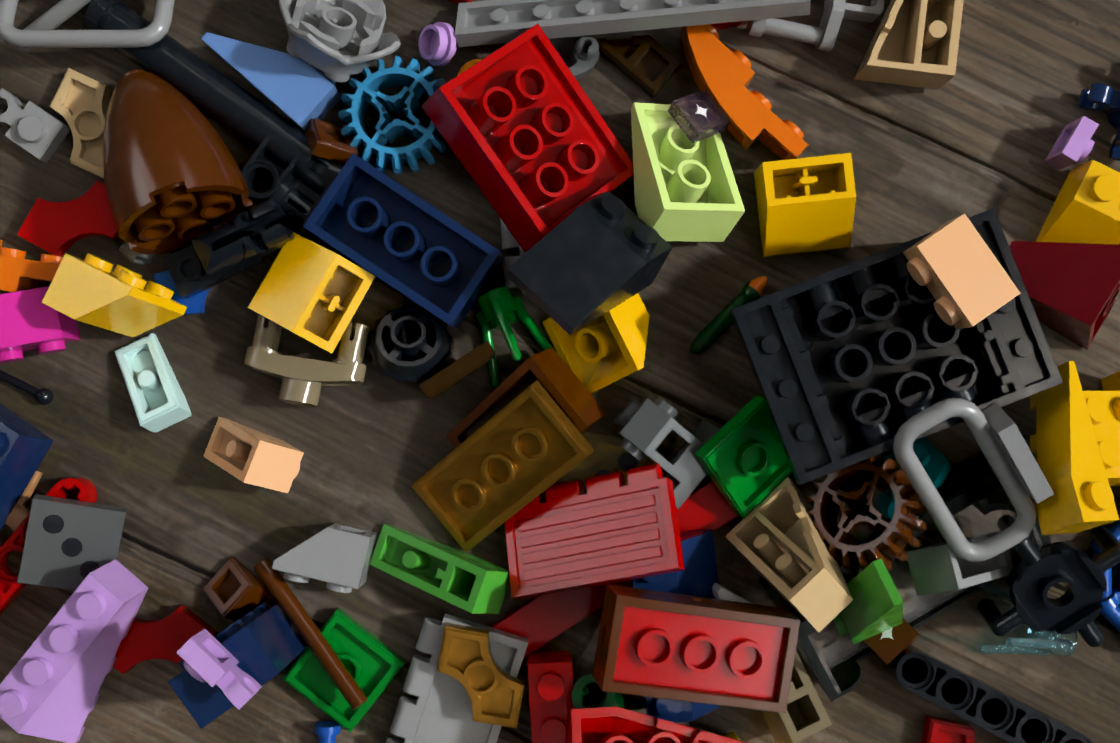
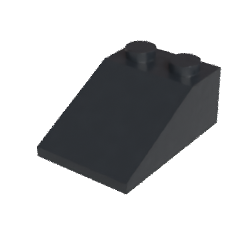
(590, 262)

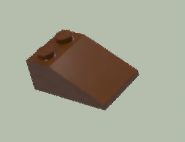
(557, 381)

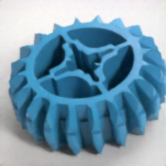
(387, 129)

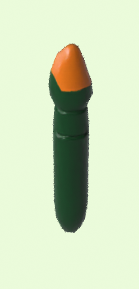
(749, 293)

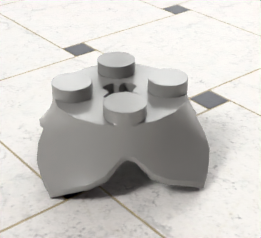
(337, 34)

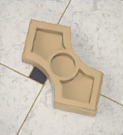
(85, 108)

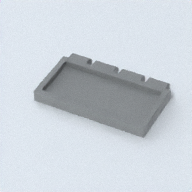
(443, 703)

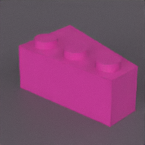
(32, 325)

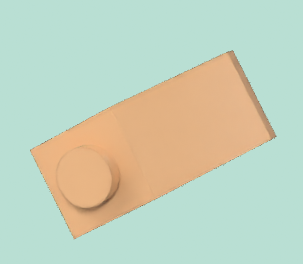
(253, 456)

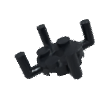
(1043, 569)

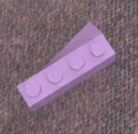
(67, 663)

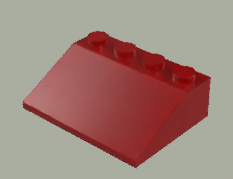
(528, 136)

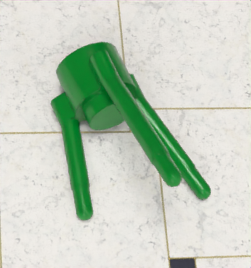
(499, 310)

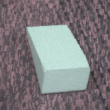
(152, 384)

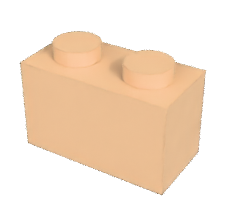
(960, 273)

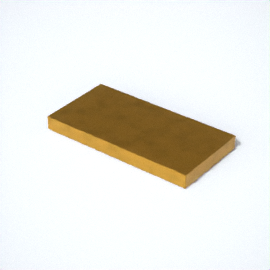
(502, 467)

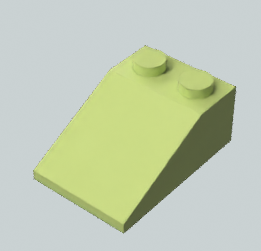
(679, 184)

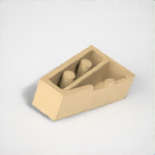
(914, 44)
(791, 556)

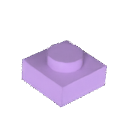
(1072, 144)

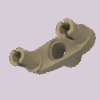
(305, 376)

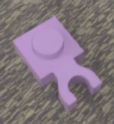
(212, 663)

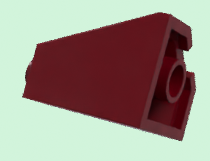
(1070, 285)

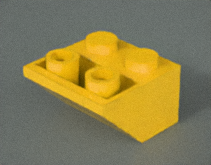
(805, 204)
(311, 292)
(109, 298)

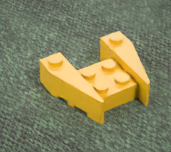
(1077, 452)

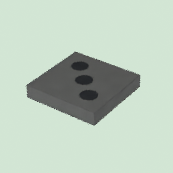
(69, 541)

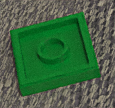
(745, 458)
(365, 658)

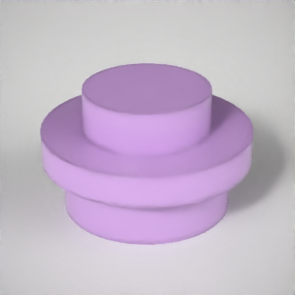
(437, 43)

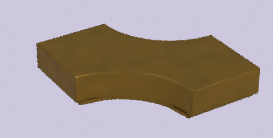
(468, 658)

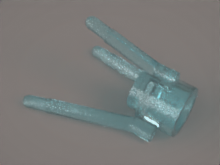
(1037, 642)

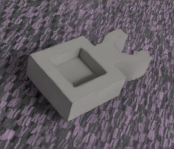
(32, 127)

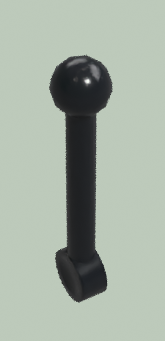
(43, 396)

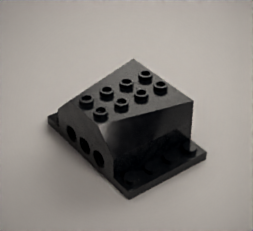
(867, 352)

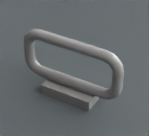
(85, 38)
(1006, 455)

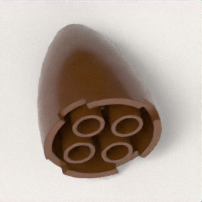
(165, 167)

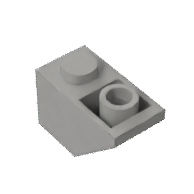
(333, 555)

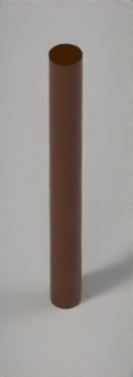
(311, 634)

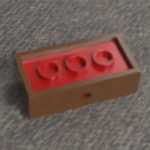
(695, 649)

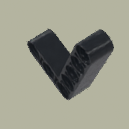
(970, 695)

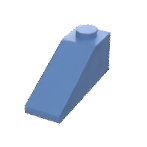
(284, 80)

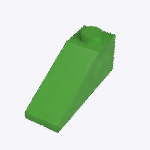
(441, 570)
(874, 604)

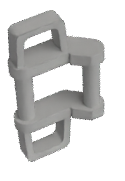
(824, 35)

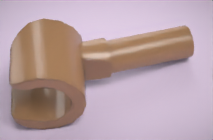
(20, 512)

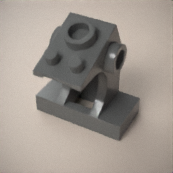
(647, 424)

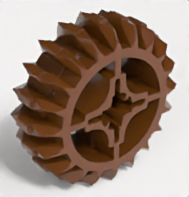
(879, 480)

